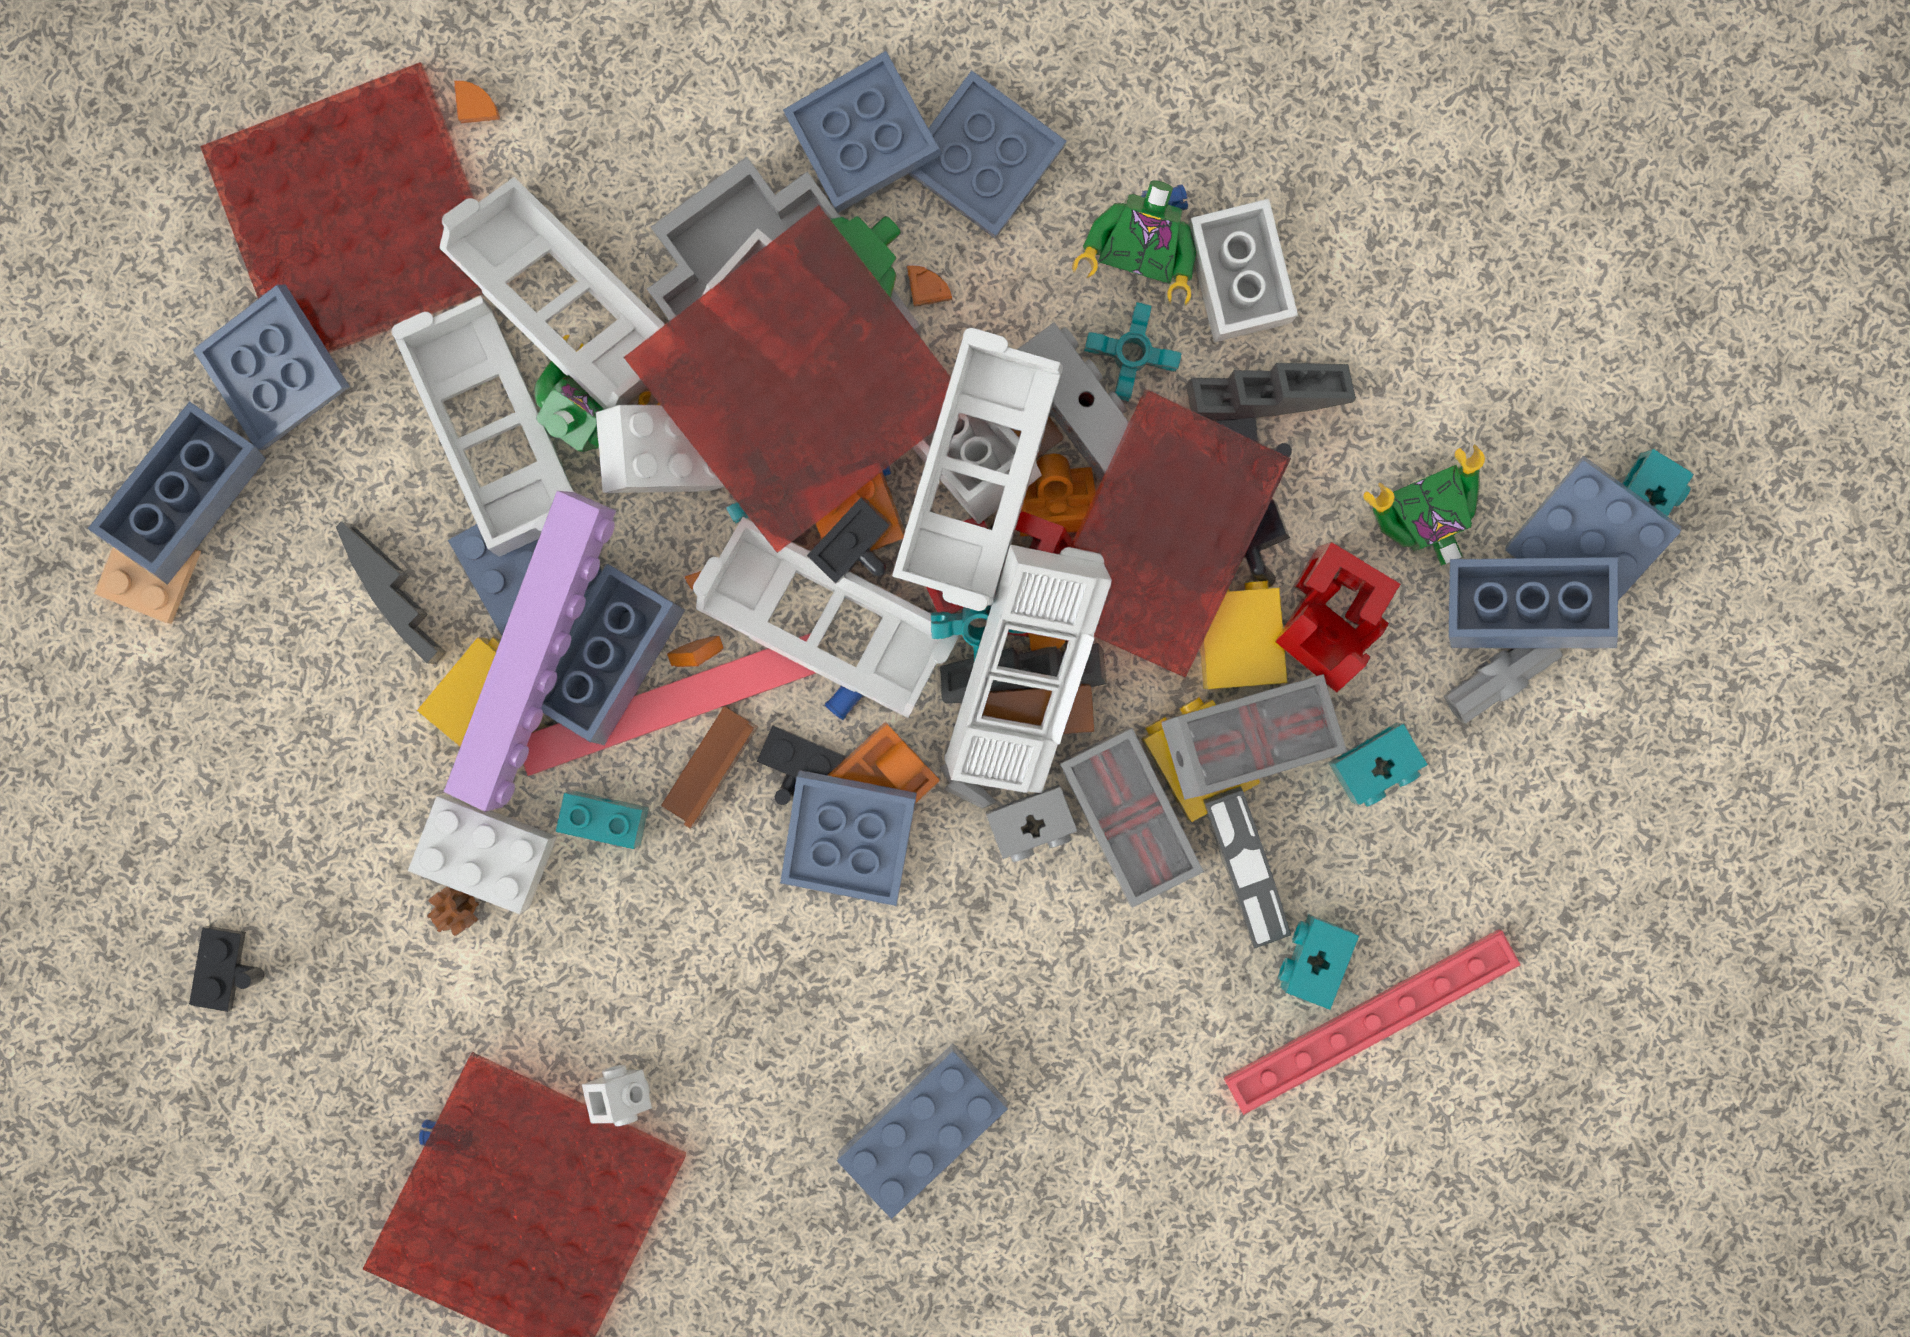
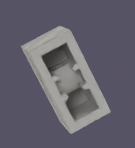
(1009, 818)

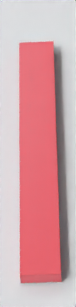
(670, 706)
(1372, 1021)

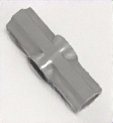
(1498, 680)

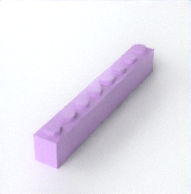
(530, 651)

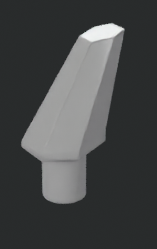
(970, 792)

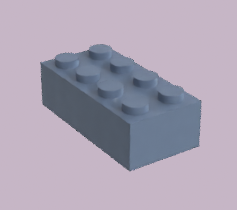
(177, 492)
(1533, 603)
(609, 654)
(922, 1131)

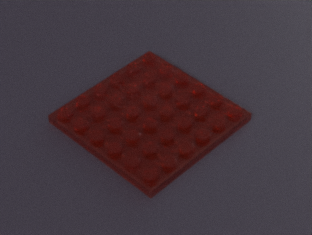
(349, 206)
(795, 378)
(523, 1207)

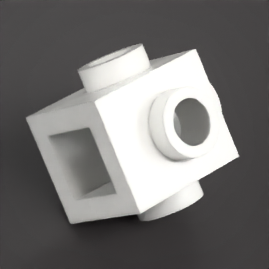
(617, 1096)

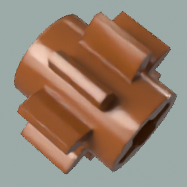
(452, 910)

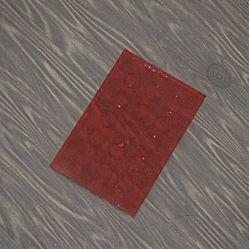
(1174, 527)

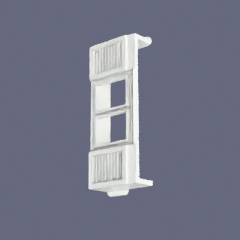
(508, 235)
(458, 354)
(1002, 389)
(751, 580)
(1043, 597)

